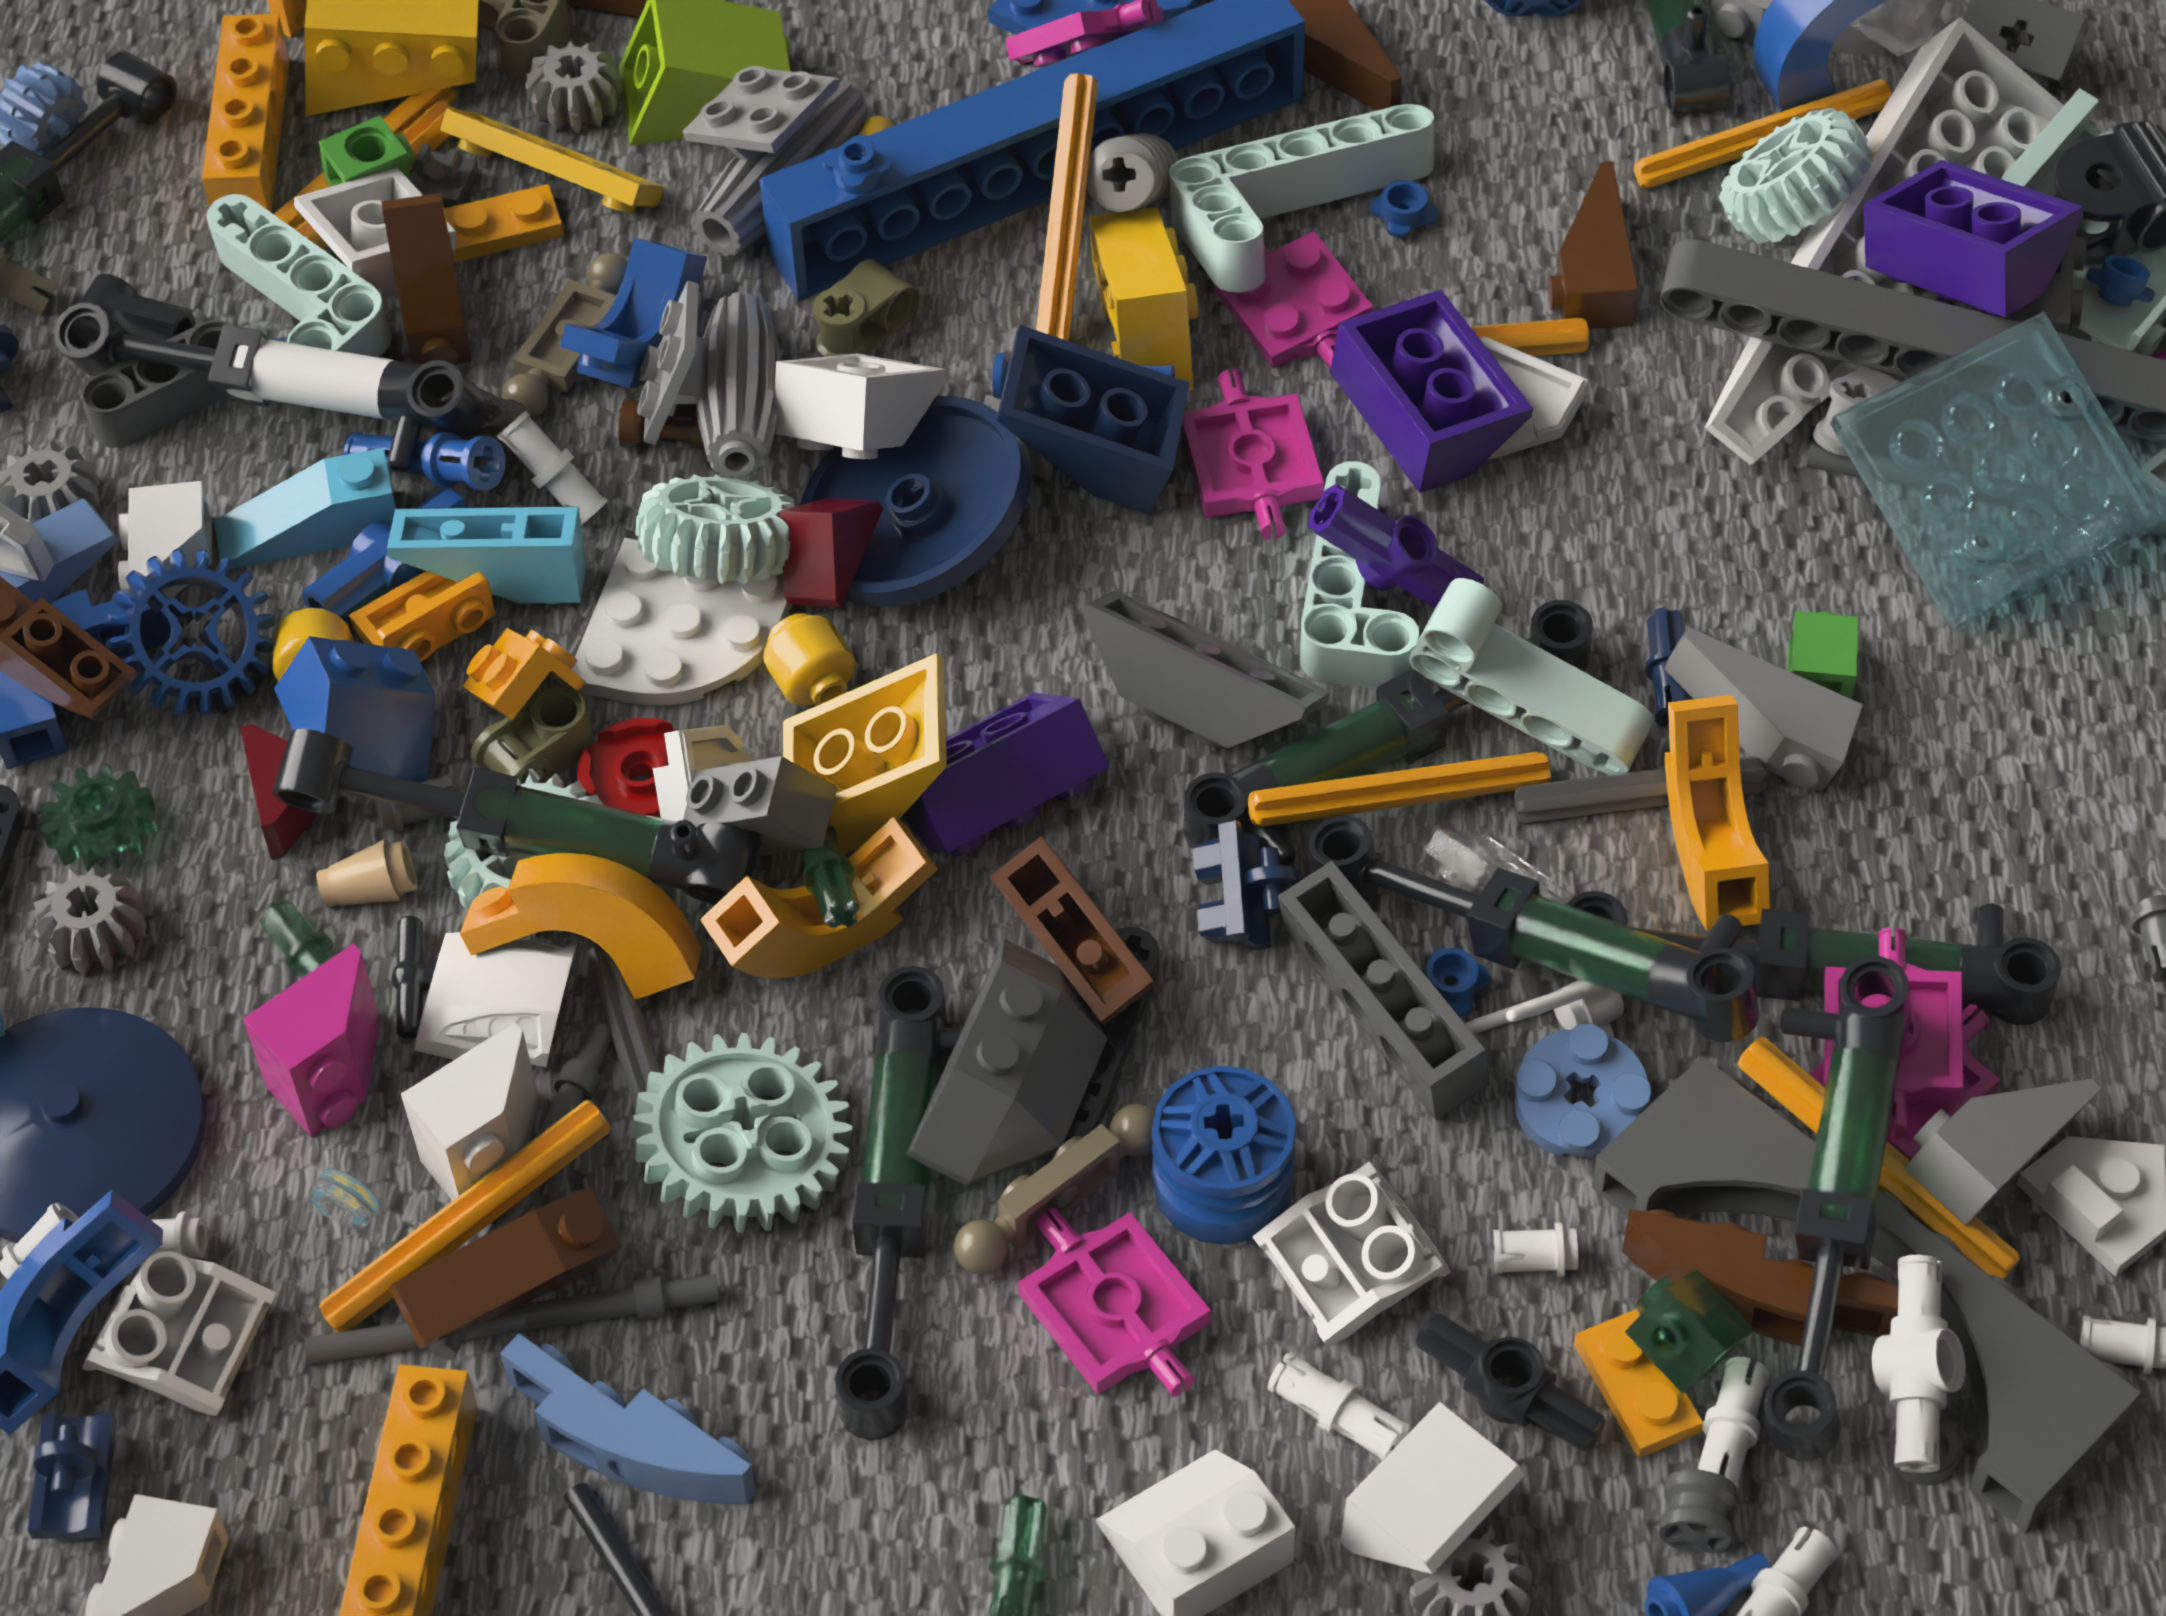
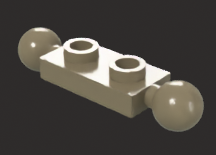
(541, 358)
(1072, 1176)

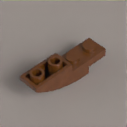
(57, 656)
(1763, 1291)

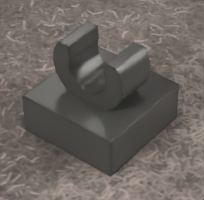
(444, 174)

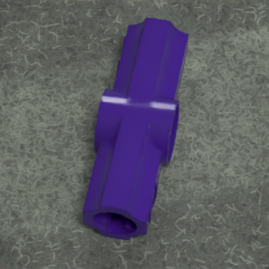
(1387, 549)

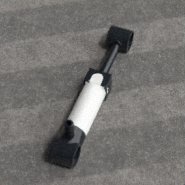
(261, 370)

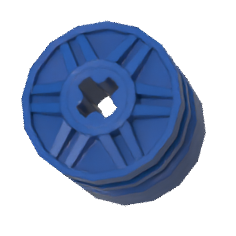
(1223, 1154)

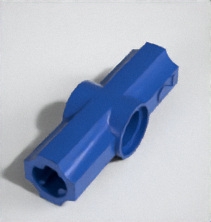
(368, 569)

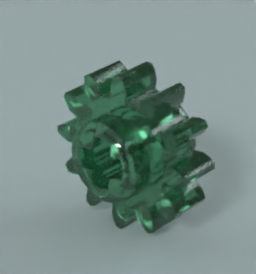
(98, 817)

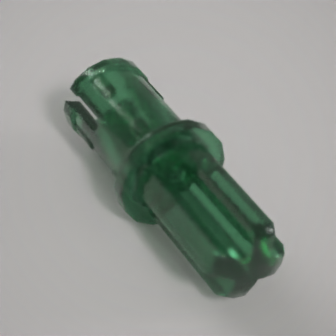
(830, 878)
(296, 938)
(1018, 1562)

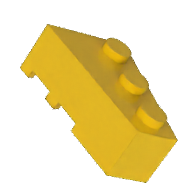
(385, 50)
(1144, 289)

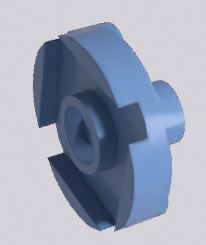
(1584, 1057)

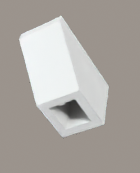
(160, 522)
(160, 1560)

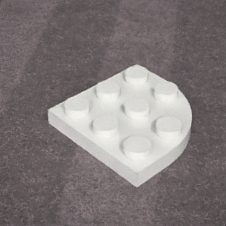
(674, 636)

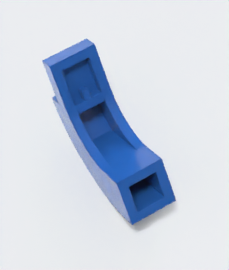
(1796, 44)
(619, 341)
(32, 723)
(55, 1294)

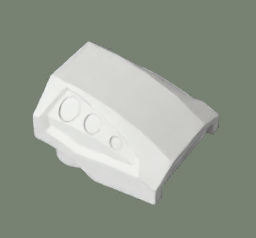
(491, 990)
(1338, 1248)
(193, 1325)

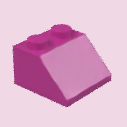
(319, 1042)

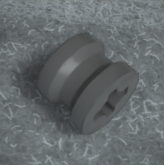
(1698, 1510)

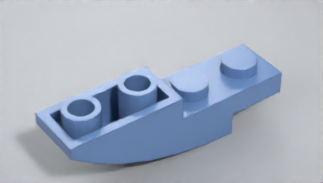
(637, 1444)

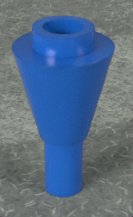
(1702, 1591)

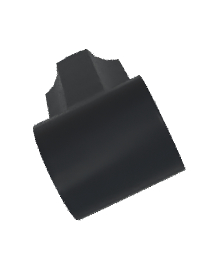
(137, 313)

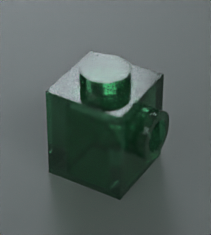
(1687, 1328)

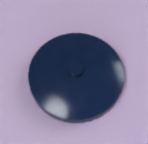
(944, 497)
(91, 1110)

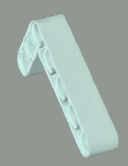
(1228, 190)

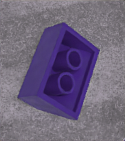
(1969, 237)
(1427, 388)
(1006, 770)

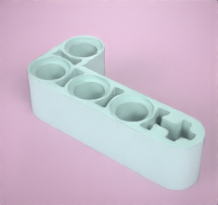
(329, 299)
(1338, 634)
(1526, 684)

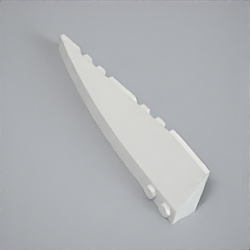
(1952, 105)

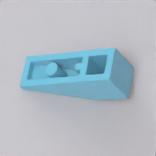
(310, 511)
(519, 550)

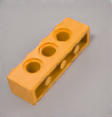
(246, 109)
(412, 1494)

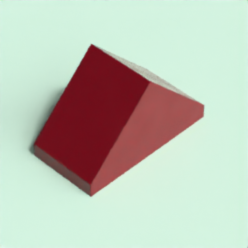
(826, 548)
(278, 821)

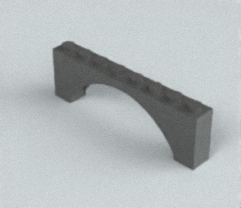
(2036, 1391)

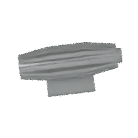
(768, 124)
(723, 374)

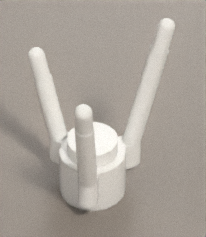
(1572, 1004)

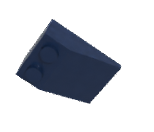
(1094, 416)

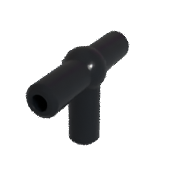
(410, 976)

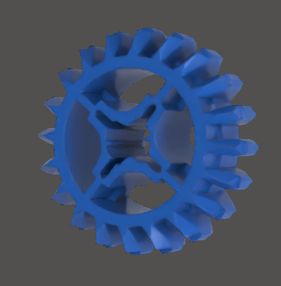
(171, 611)

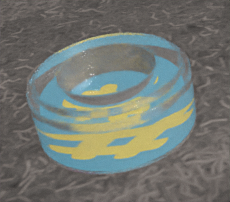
(344, 1199)

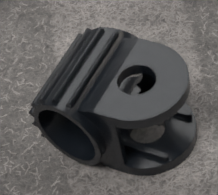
(2118, 182)

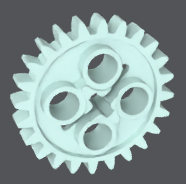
(741, 1132)

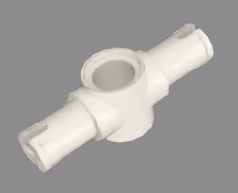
(1918, 1364)

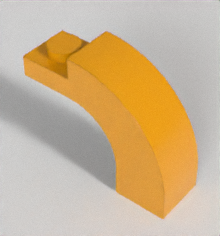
(1709, 813)
(598, 901)
(783, 930)

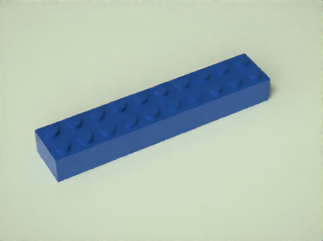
(1000, 146)

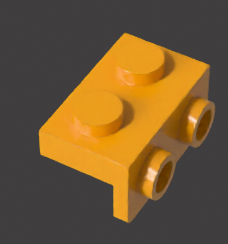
(425, 613)
(515, 667)

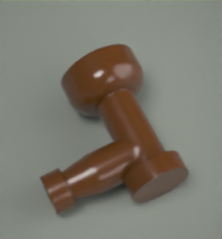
(680, 426)

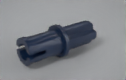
(1664, 633)

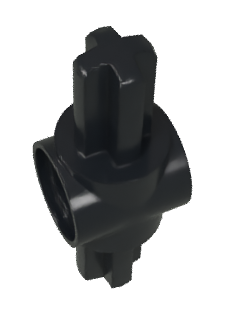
(1514, 1357)

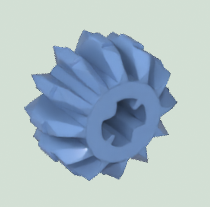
(39, 107)

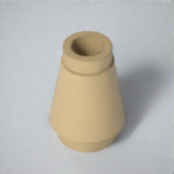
(369, 876)

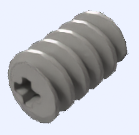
(1110, 176)

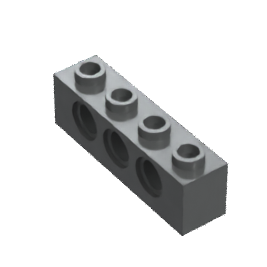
(1384, 990)

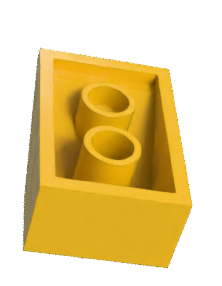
(875, 746)

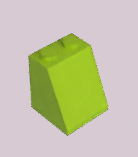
(688, 56)

